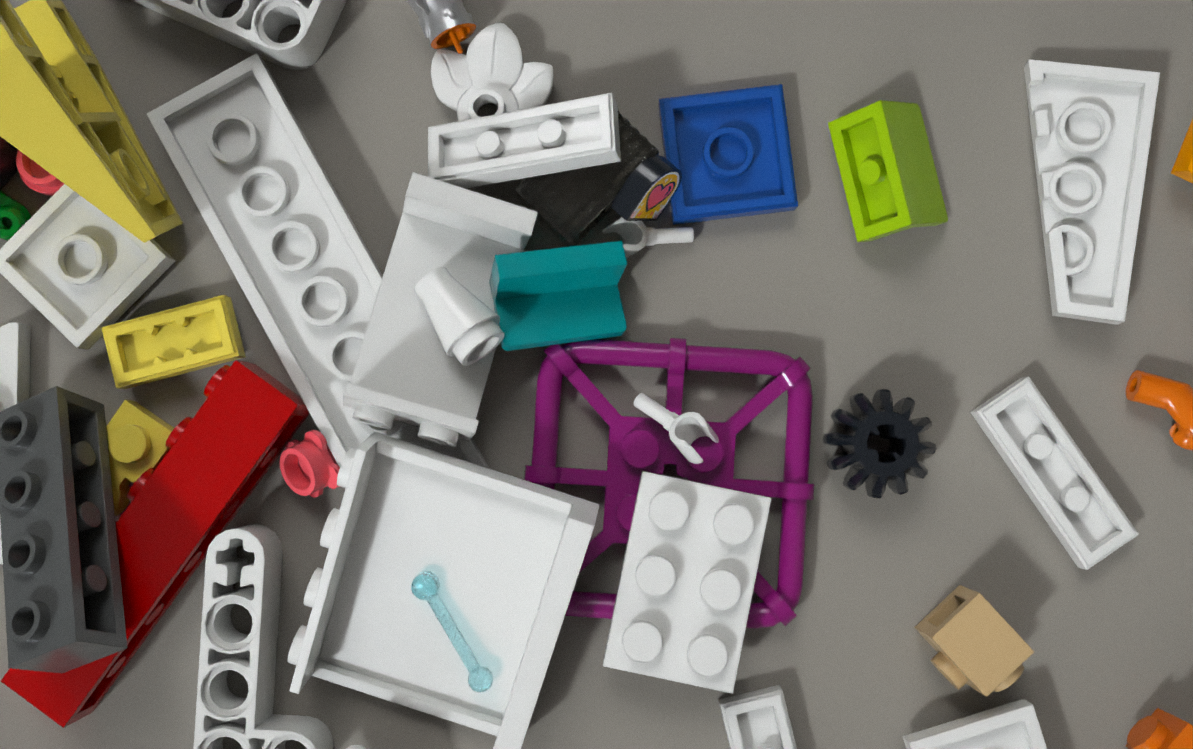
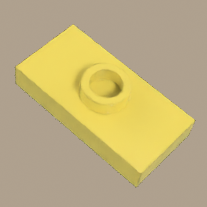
(173, 342)

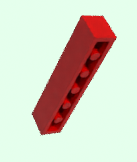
(175, 517)

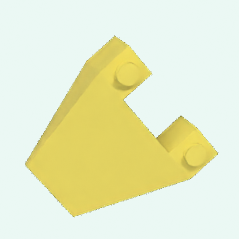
(70, 120)

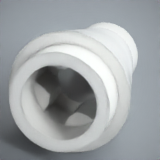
(460, 319)

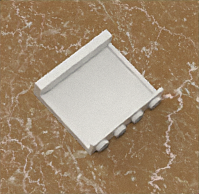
(503, 569)

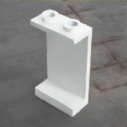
(401, 361)

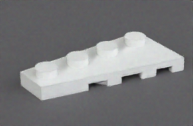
(1090, 173)

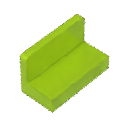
(887, 169)

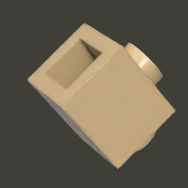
(974, 643)

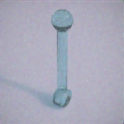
(425, 588)

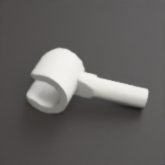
(638, 235)
(682, 428)

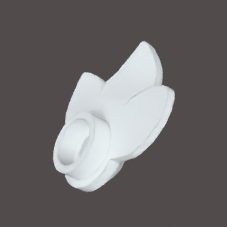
(490, 74)

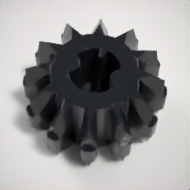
(893, 425)

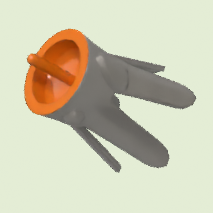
(444, 22)

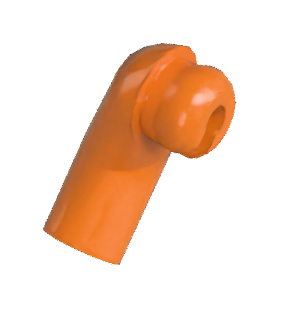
(1166, 394)

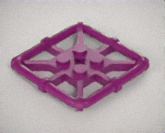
(644, 445)

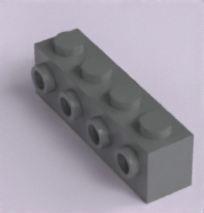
(58, 534)

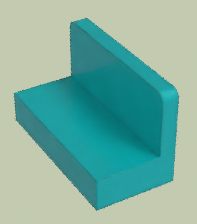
(559, 295)

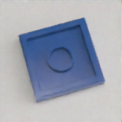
(729, 154)

